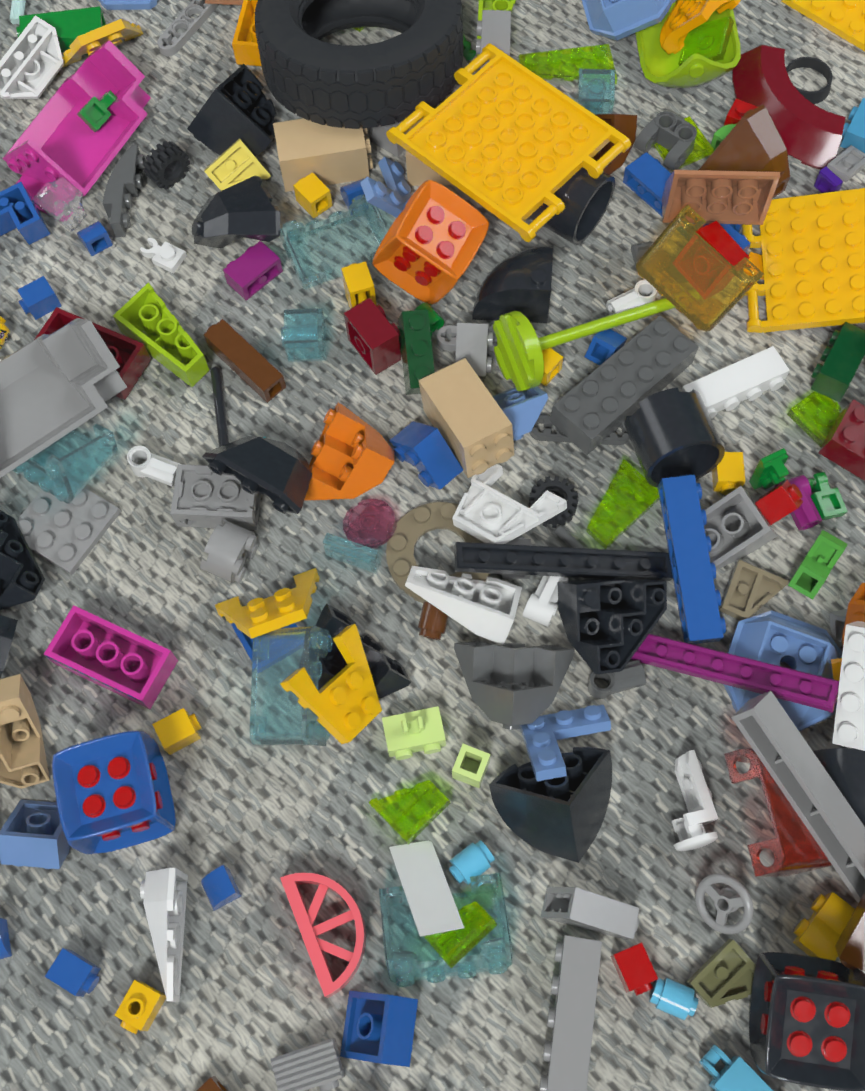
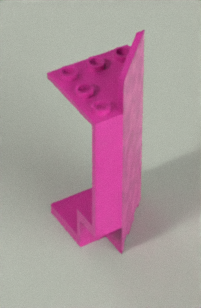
(62, 143)

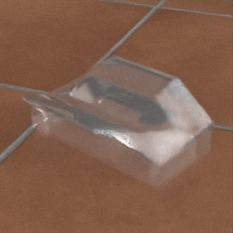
(62, 203)

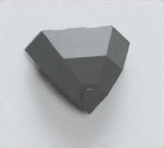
(513, 680)

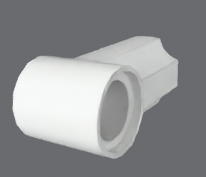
(632, 297)
(154, 467)
(544, 601)

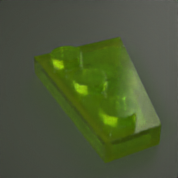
(623, 504)

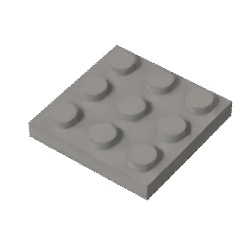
(64, 530)

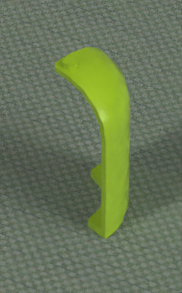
(696, 70)

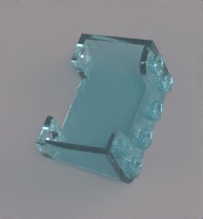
(334, 243)
(70, 463)
(274, 713)
(414, 959)

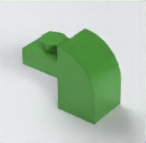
(817, 564)

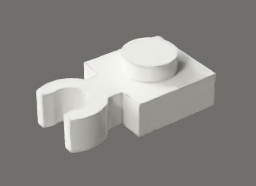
(165, 256)

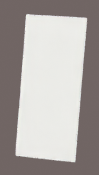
(426, 888)

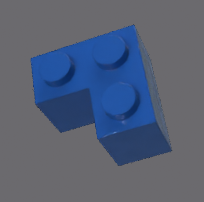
(20, 212)
(429, 452)

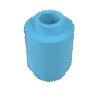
(471, 862)
(673, 998)

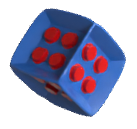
(113, 792)

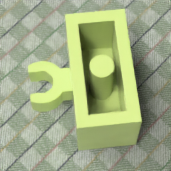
(414, 733)

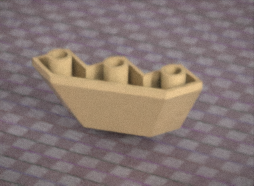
(21, 738)

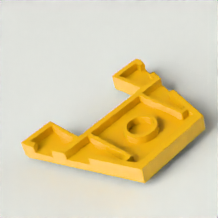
(94, 39)
(274, 612)
(348, 699)

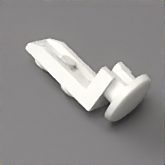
(698, 802)

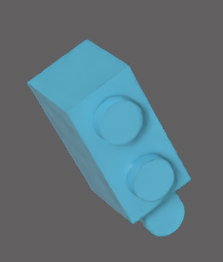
(734, 1076)

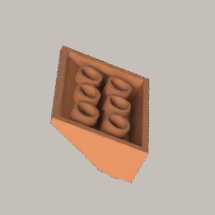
(720, 195)

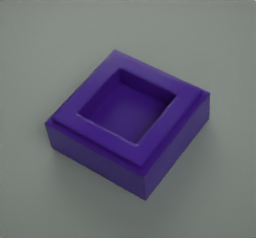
(827, 181)

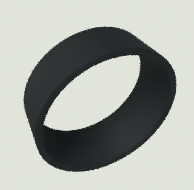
(810, 62)

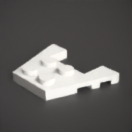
(497, 517)

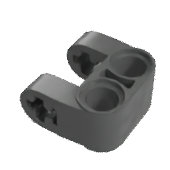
(672, 134)

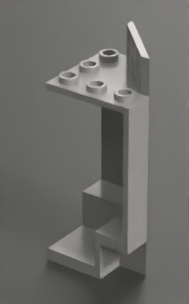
(53, 389)

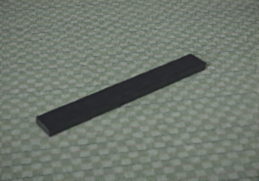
(561, 561)

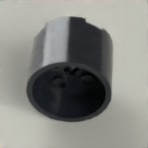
(584, 203)
(674, 436)

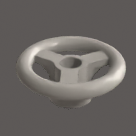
(733, 893)

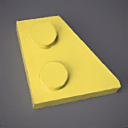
(235, 166)

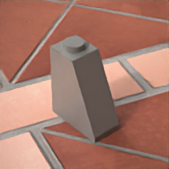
(590, 912)

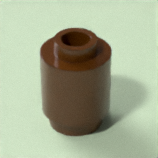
(432, 622)

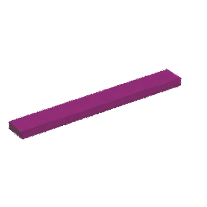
(739, 672)

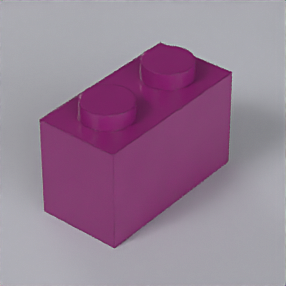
(253, 270)

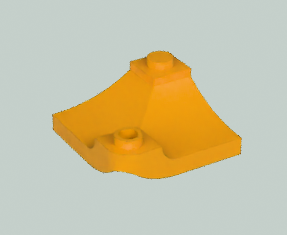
(687, 16)

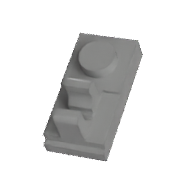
(848, 163)

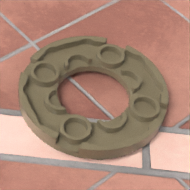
(408, 532)

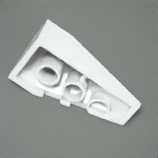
(478, 605)
(165, 909)

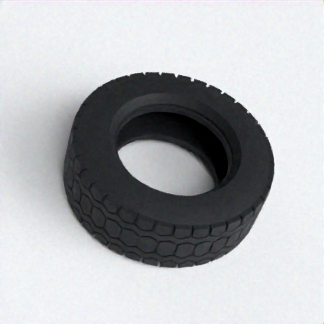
(360, 81)

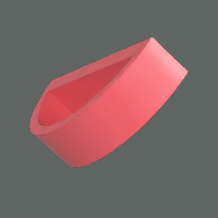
(315, 946)

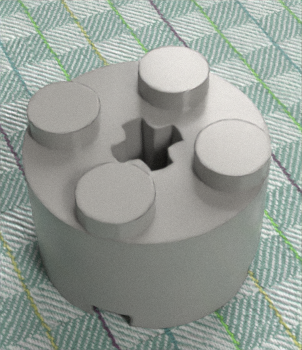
(228, 551)

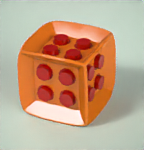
(431, 242)

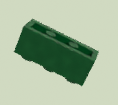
(415, 348)
(839, 362)

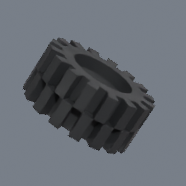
(166, 164)
(560, 489)

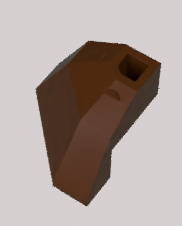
(752, 147)

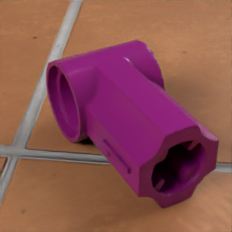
(807, 514)

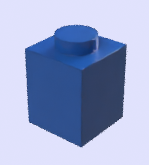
(38, 298)
(73, 973)

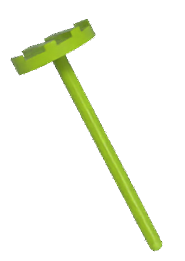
(521, 350)

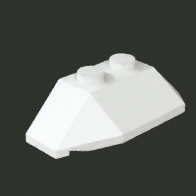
(31, 62)

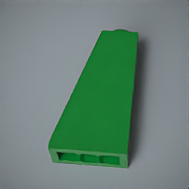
(68, 23)

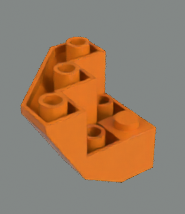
(347, 457)

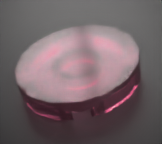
(370, 523)

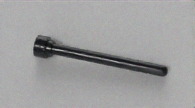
(219, 405)

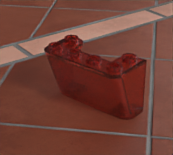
(794, 845)

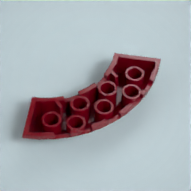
(804, 128)

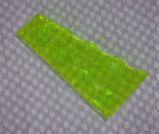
(567, 62)

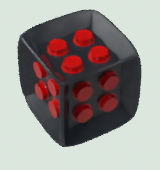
(808, 1021)

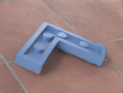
(394, 196)
(544, 732)

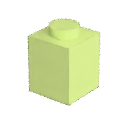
(471, 766)

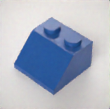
(379, 1028)

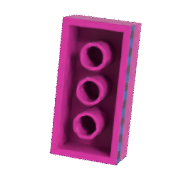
(111, 657)

